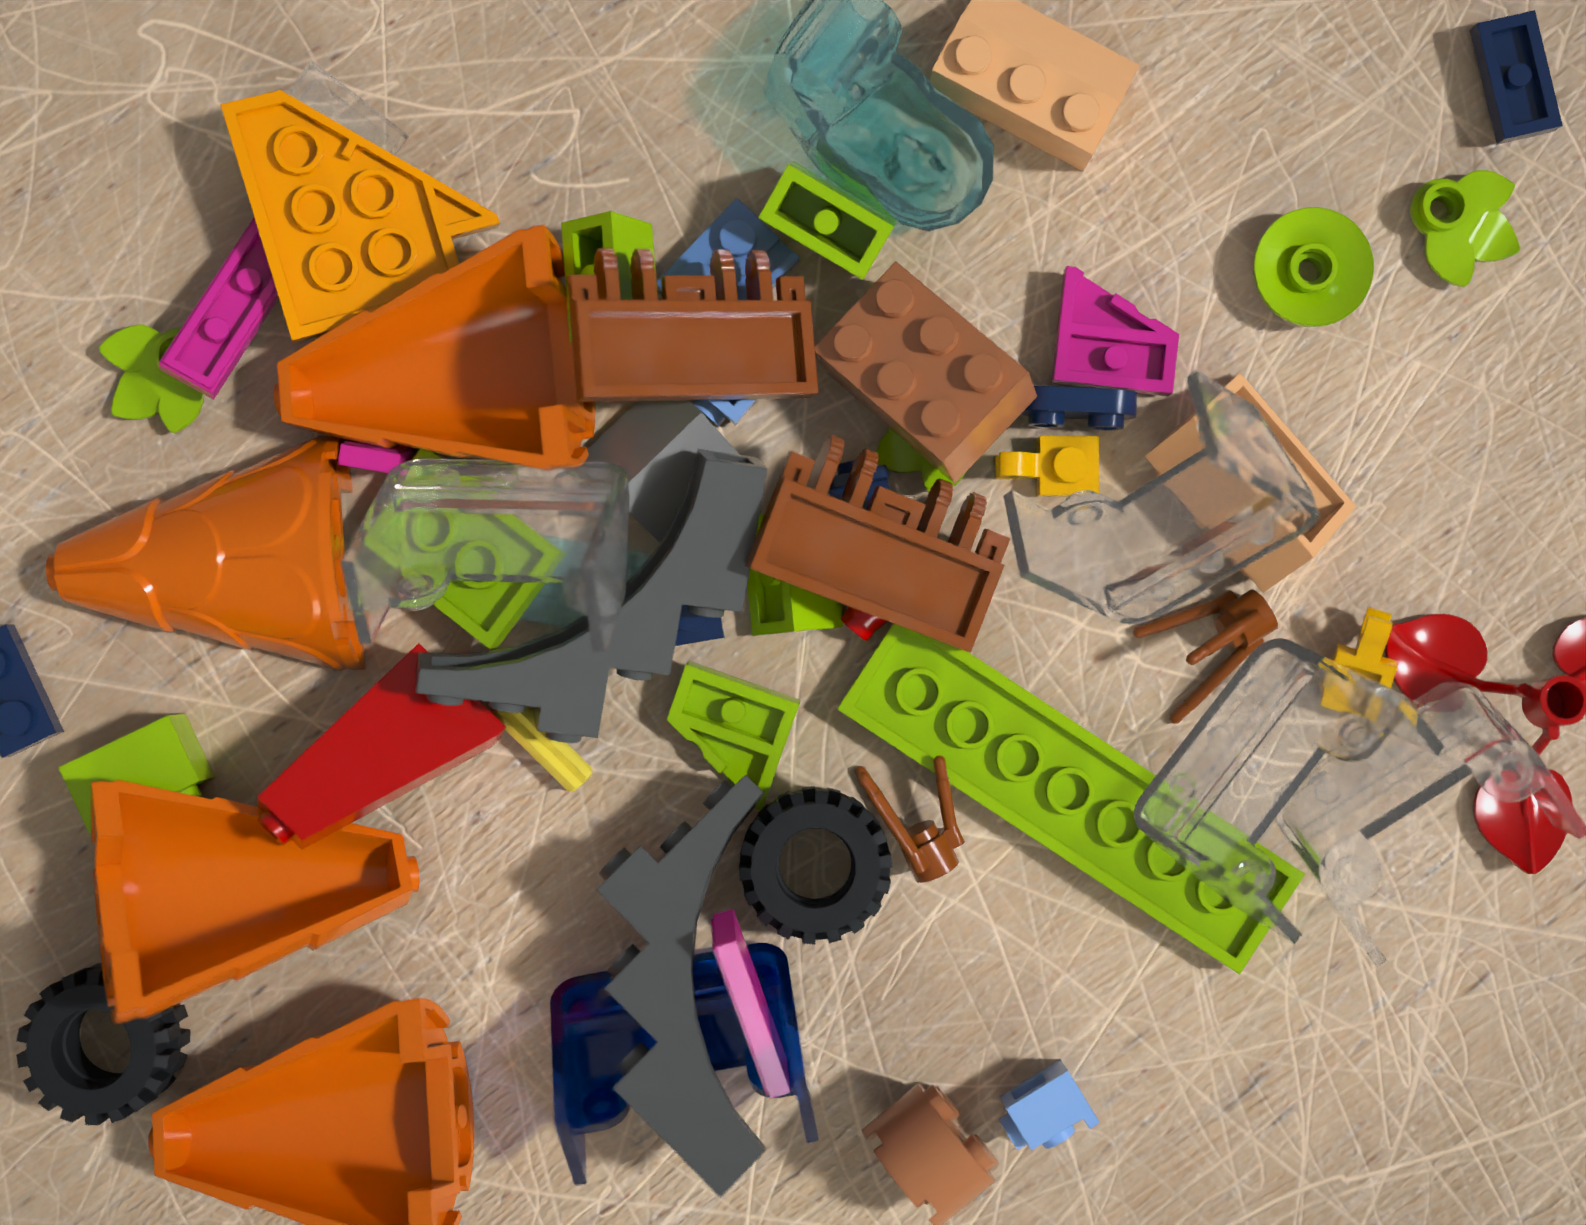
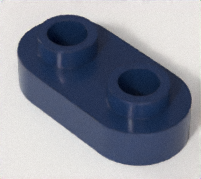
(1102, 407)

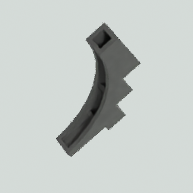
(693, 566)
(675, 1079)

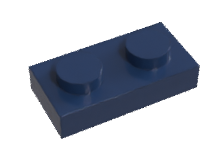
(1515, 77)
(24, 704)

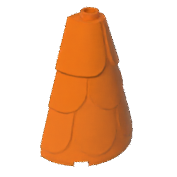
(454, 365)
(230, 560)
(208, 896)
(335, 1128)

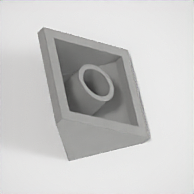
(658, 450)

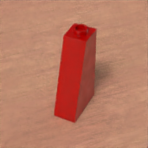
(373, 756)

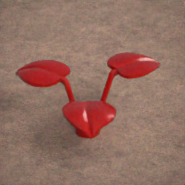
(1452, 649)

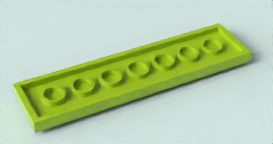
(1045, 781)

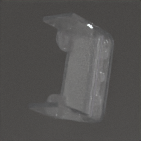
(491, 525)
(1176, 531)
(1252, 758)
(1352, 801)

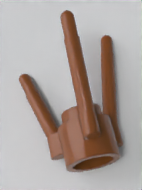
(1241, 623)
(923, 845)

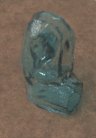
(876, 117)

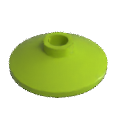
(1336, 250)

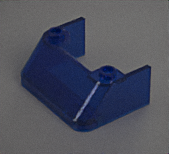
(596, 1034)

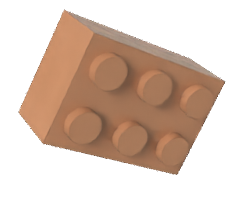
(926, 372)

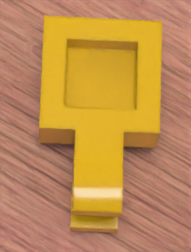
(1059, 465)
(1367, 655)

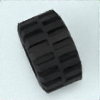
(811, 917)
(66, 1073)

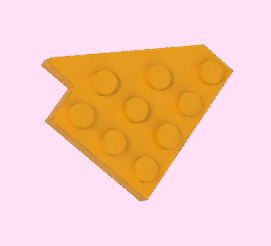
(340, 213)

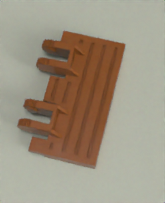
(695, 338)
(880, 556)

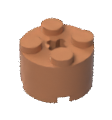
(930, 1153)

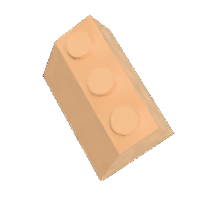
(1033, 77)
(1330, 499)

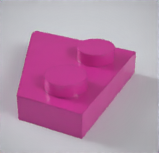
(1109, 342)

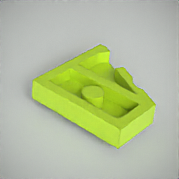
(733, 723)

